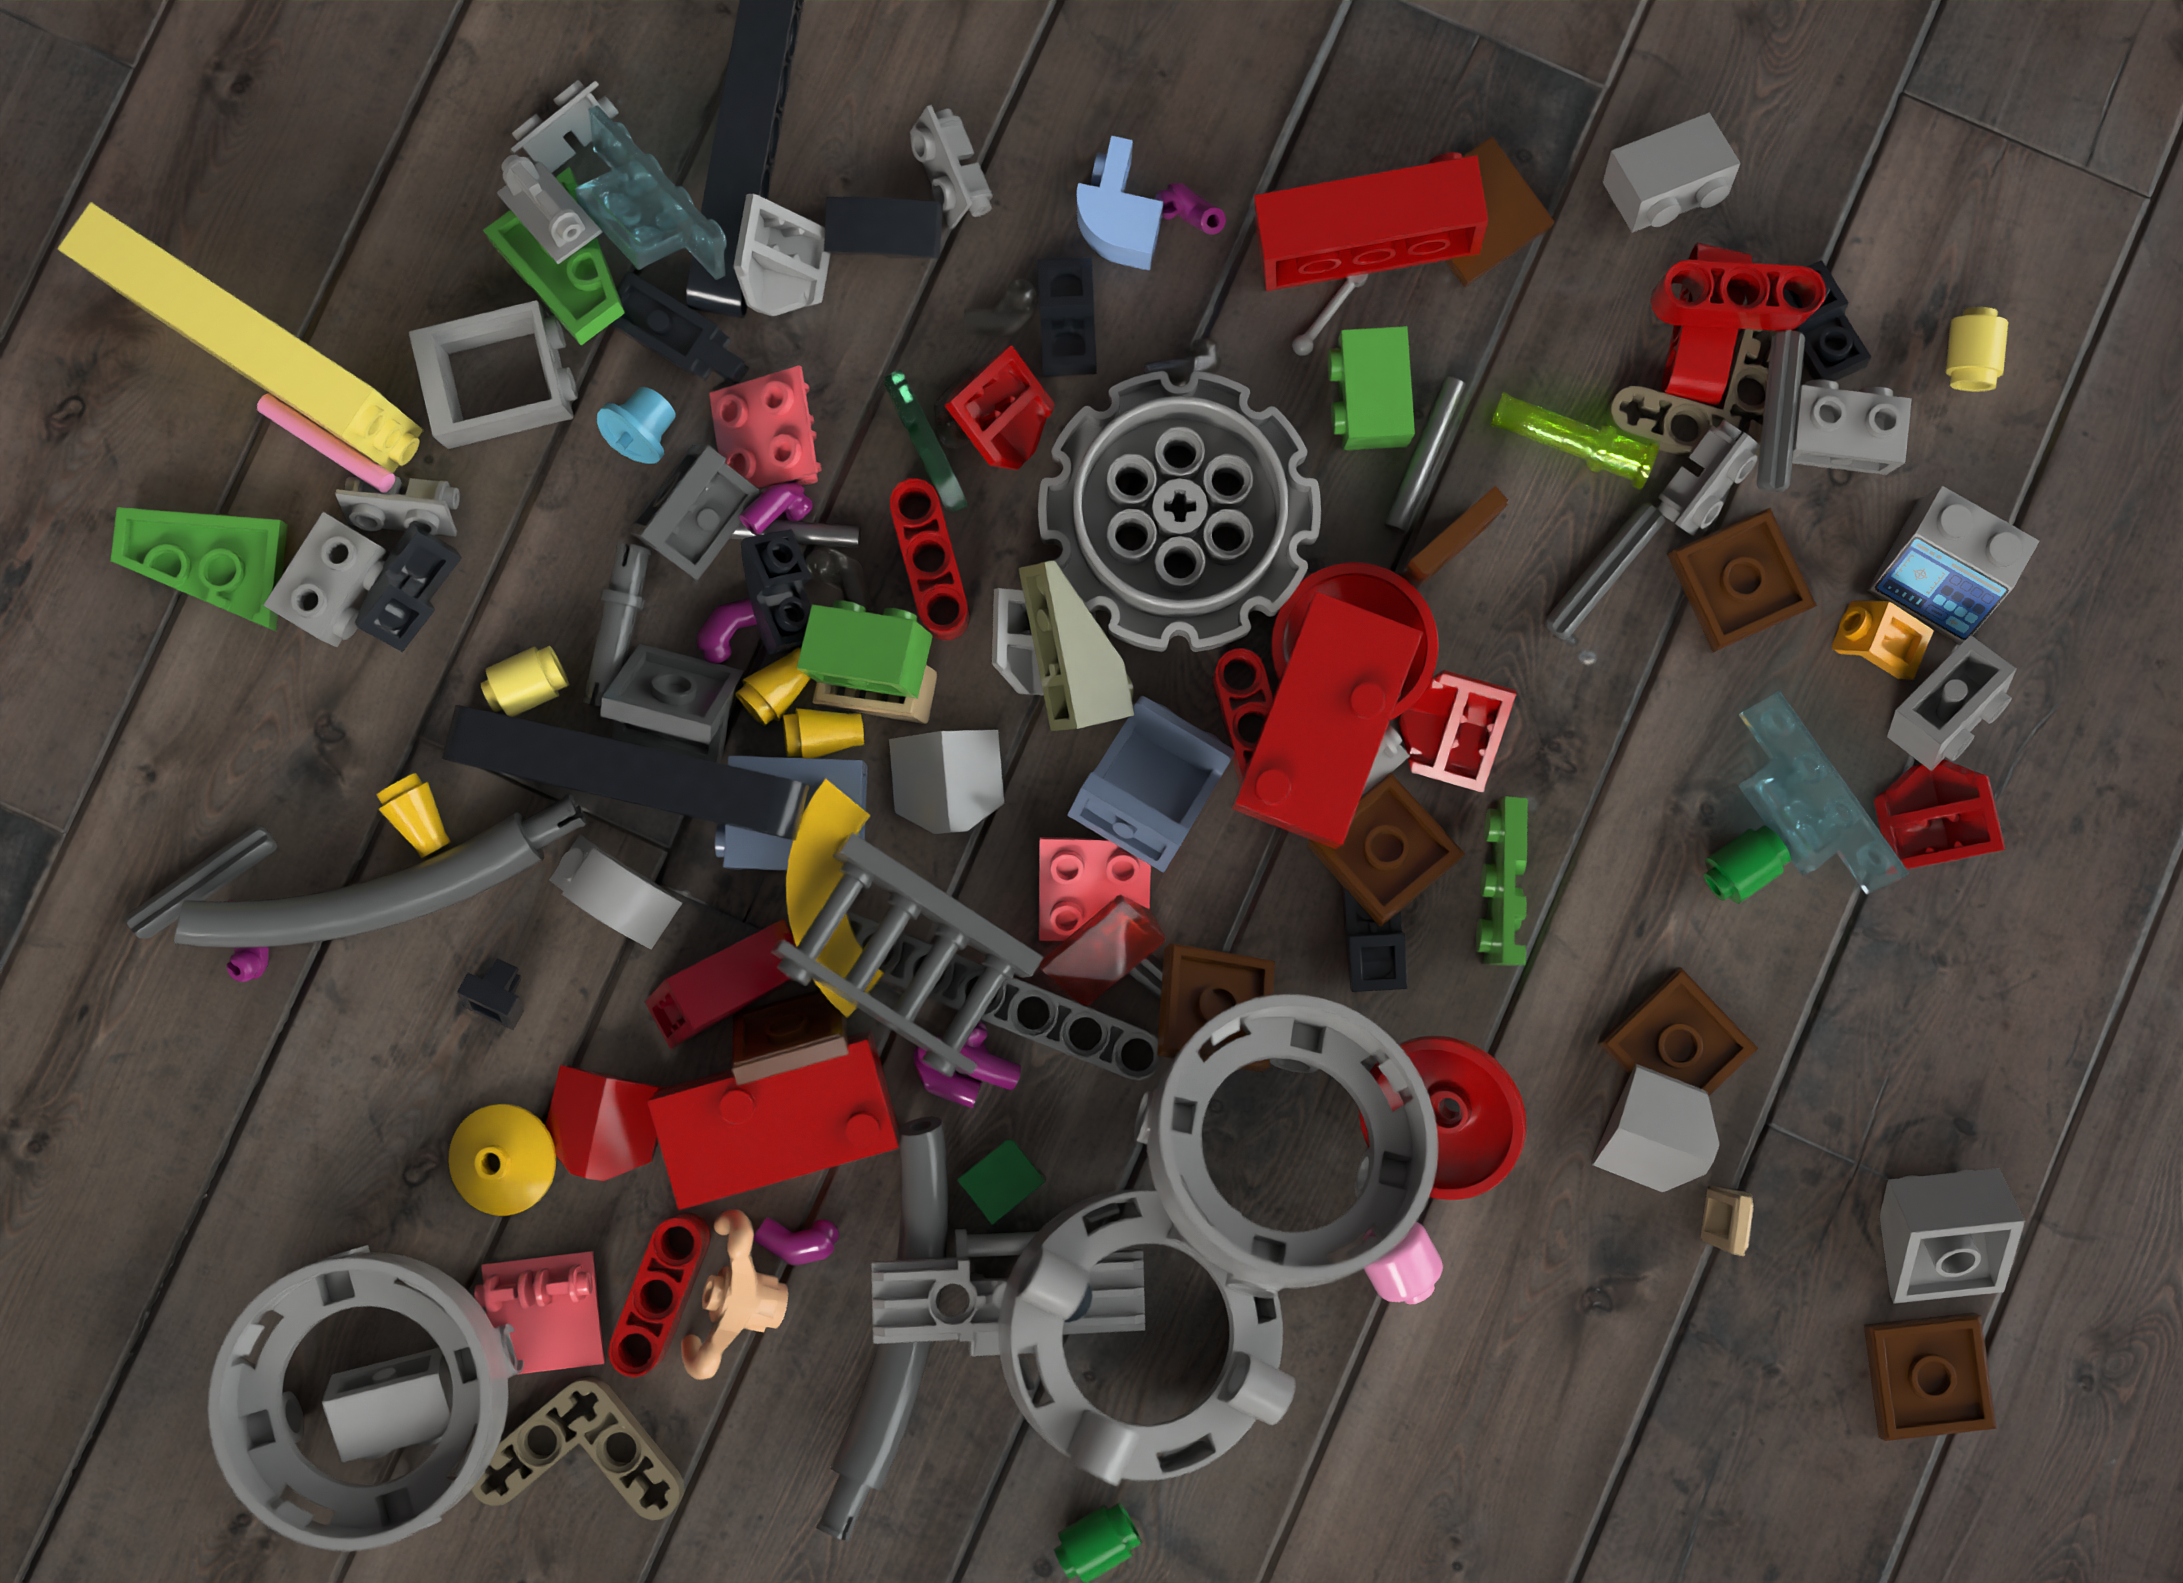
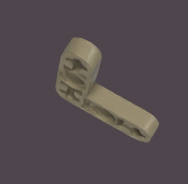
(1651, 401)
(593, 1437)

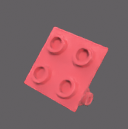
(767, 429)
(1081, 879)
(550, 1307)

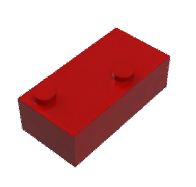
(1371, 222)
(1327, 720)
(776, 1128)

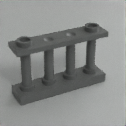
(909, 898)

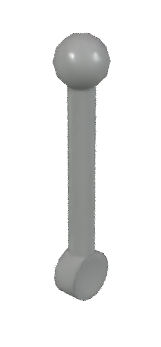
(1303, 344)

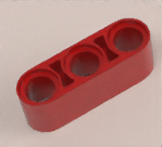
(1759, 282)
(1698, 355)
(918, 536)
(1241, 703)
(645, 1317)

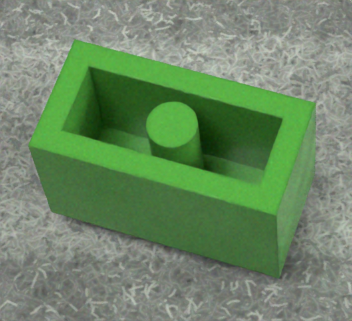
(1373, 388)
(865, 649)

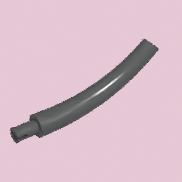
(386, 900)
(897, 1367)

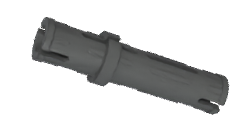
(618, 619)

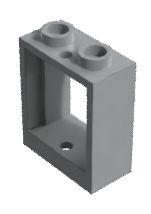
(437, 382)

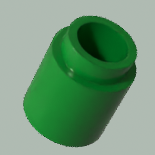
(1746, 864)
(1097, 1543)

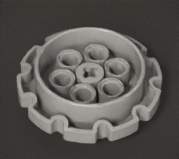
(1270, 512)

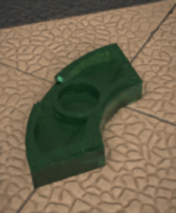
(924, 441)

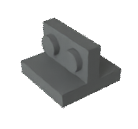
(695, 510)
(672, 703)

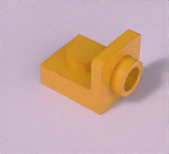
(1883, 637)

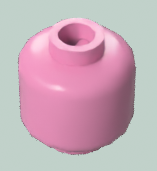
(1408, 1269)

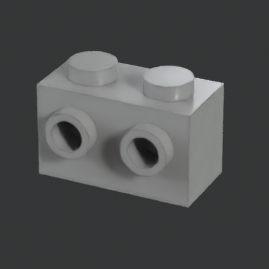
(1671, 173)
(1851, 428)
(328, 581)
(1951, 702)
(390, 1405)

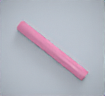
(326, 443)

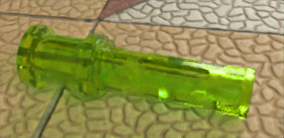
(1600, 448)

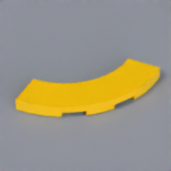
(814, 875)

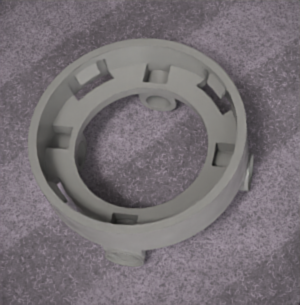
(1299, 1037)
(1048, 1289)
(258, 1425)

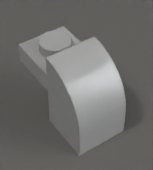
(614, 892)

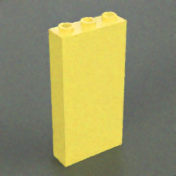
(242, 338)

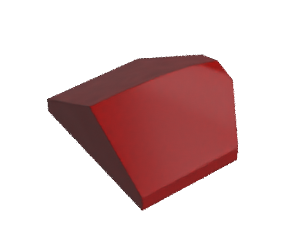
(1002, 410)
(1456, 729)
(1939, 815)
(601, 1123)

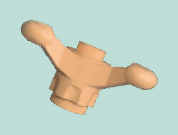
(734, 1299)

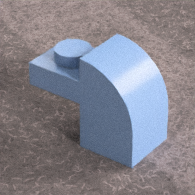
(1113, 222)

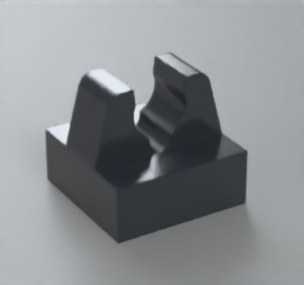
(494, 995)

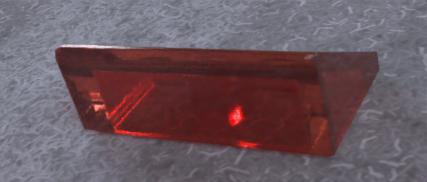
(1104, 949)

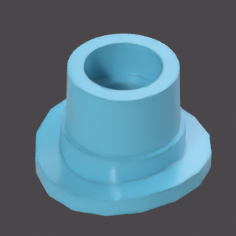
(637, 425)

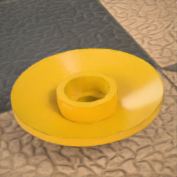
(524, 1154)

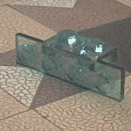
(642, 207)
(1809, 801)

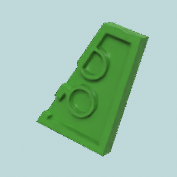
(575, 290)
(208, 556)
(1506, 903)

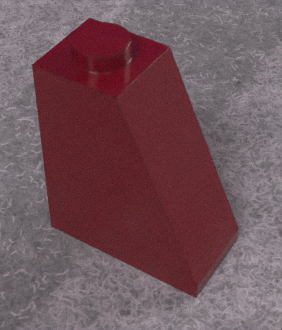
(719, 986)

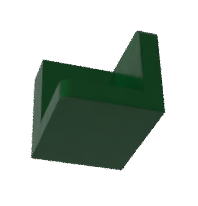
(1001, 1180)

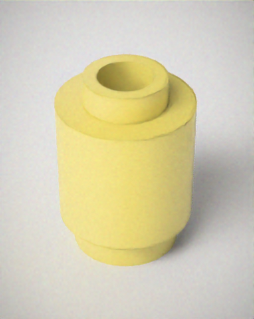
(1976, 349)
(524, 681)

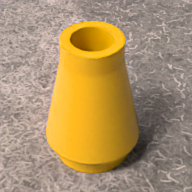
(773, 688)
(820, 732)
(414, 814)

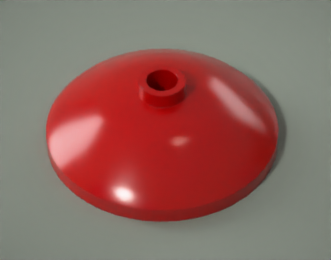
(1377, 592)
(1487, 1133)

